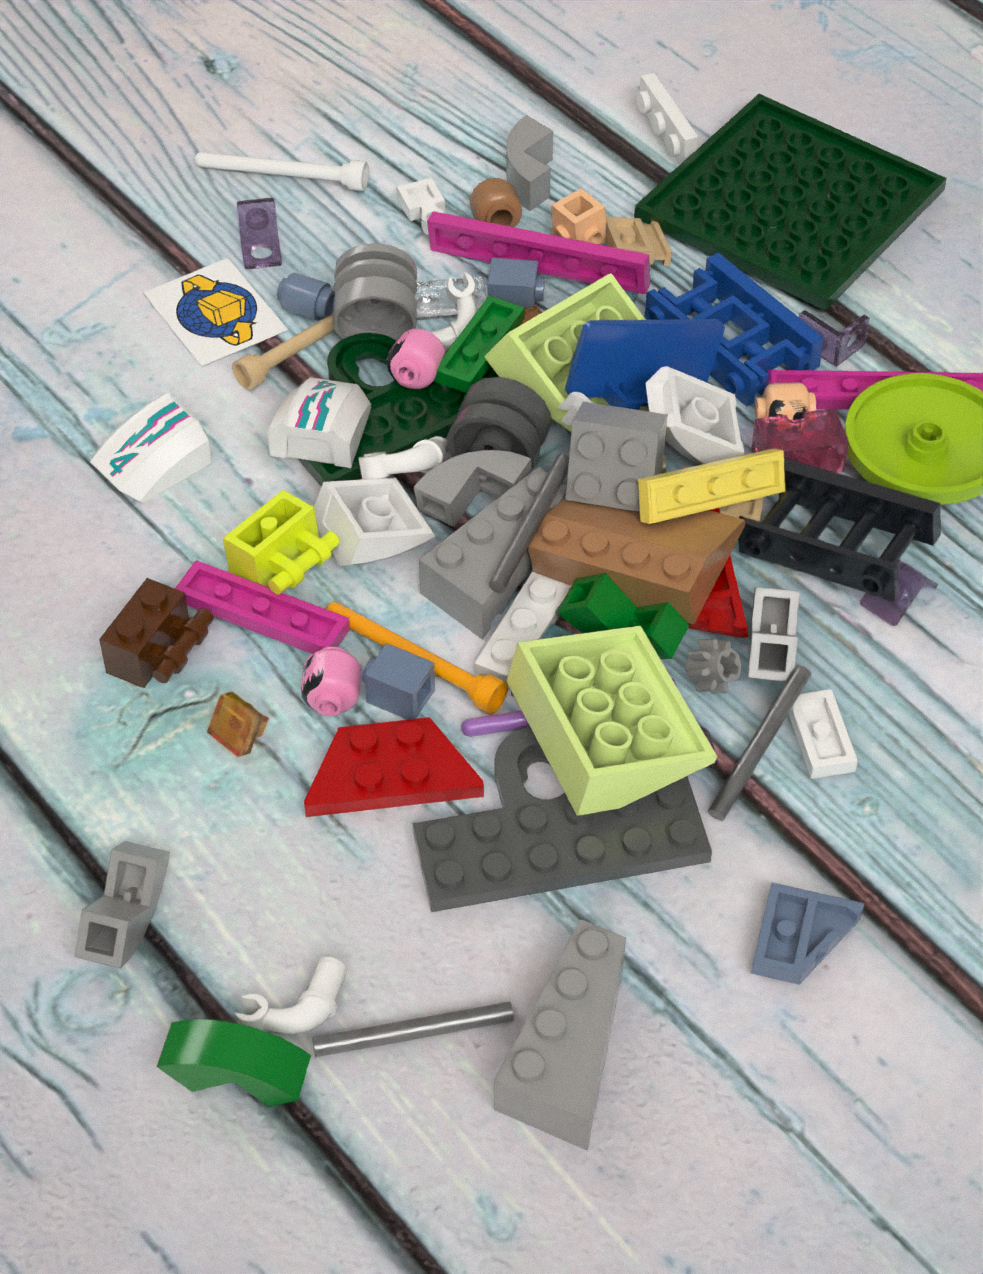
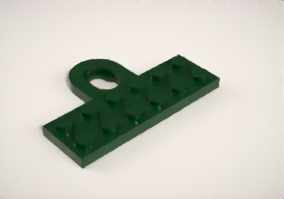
(397, 414)

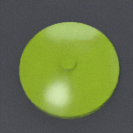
(919, 436)

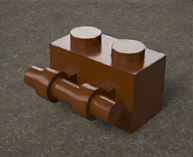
(153, 635)

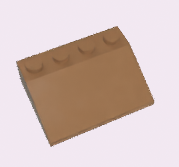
(648, 562)

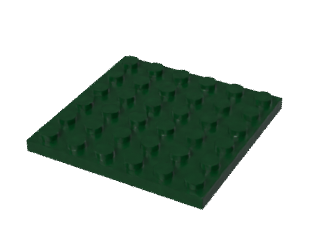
(791, 200)

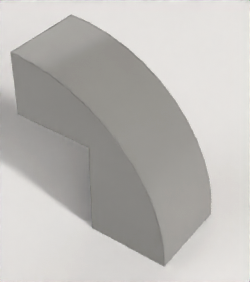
(526, 160)
(454, 483)
(773, 634)
(119, 919)

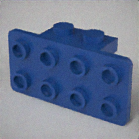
(622, 355)

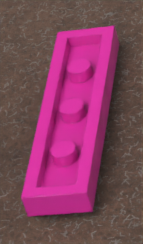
(261, 610)

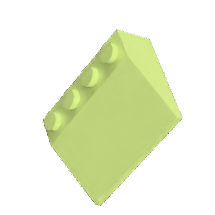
(545, 346)
(607, 716)

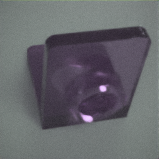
(258, 230)
(835, 342)
(910, 584)

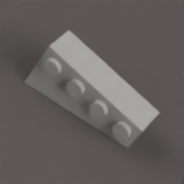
(461, 566)
(562, 1048)

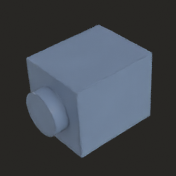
(515, 281)
(399, 682)

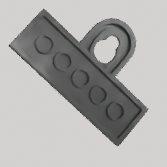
(544, 844)

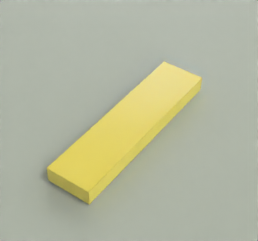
(711, 485)

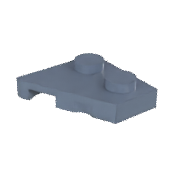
(800, 931)

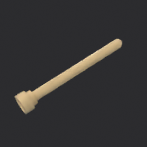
(252, 369)

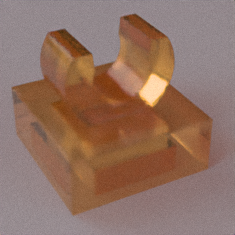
(236, 724)

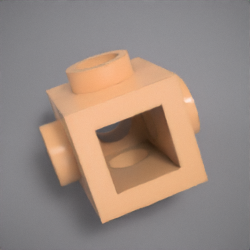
(579, 218)

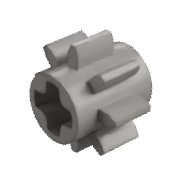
(713, 666)

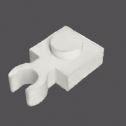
(420, 200)

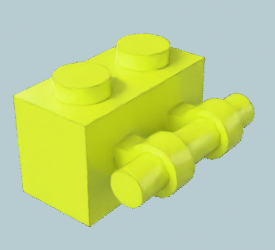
(278, 544)

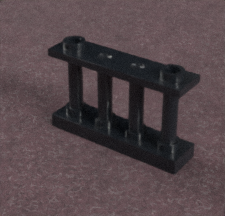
(852, 500)

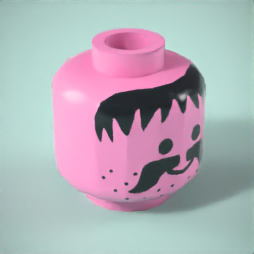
(416, 355)
(331, 681)

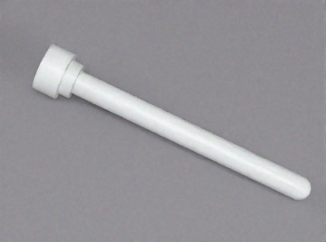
(351, 174)

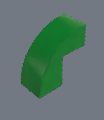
(600, 605)
(224, 1052)

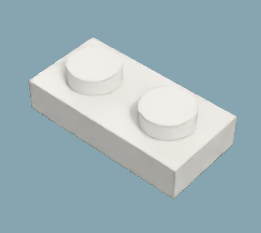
(822, 735)

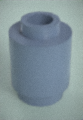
(306, 296)

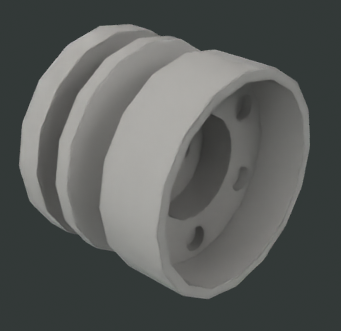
(375, 291)

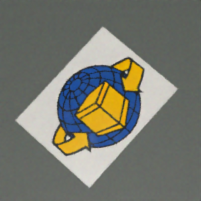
(215, 312)

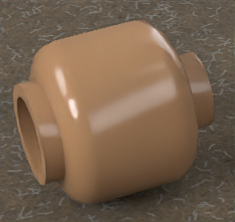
(496, 203)

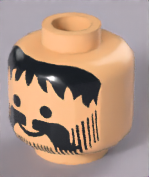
(785, 399)

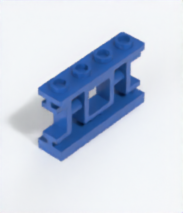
(751, 310)

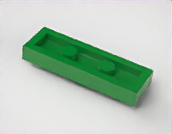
(465, 358)

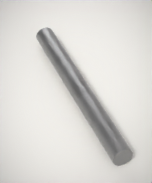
(530, 524)
(759, 743)
(412, 1029)

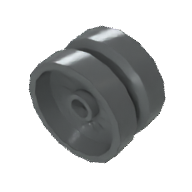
(502, 417)

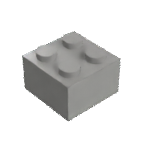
(611, 452)

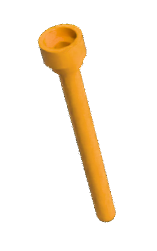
(485, 691)

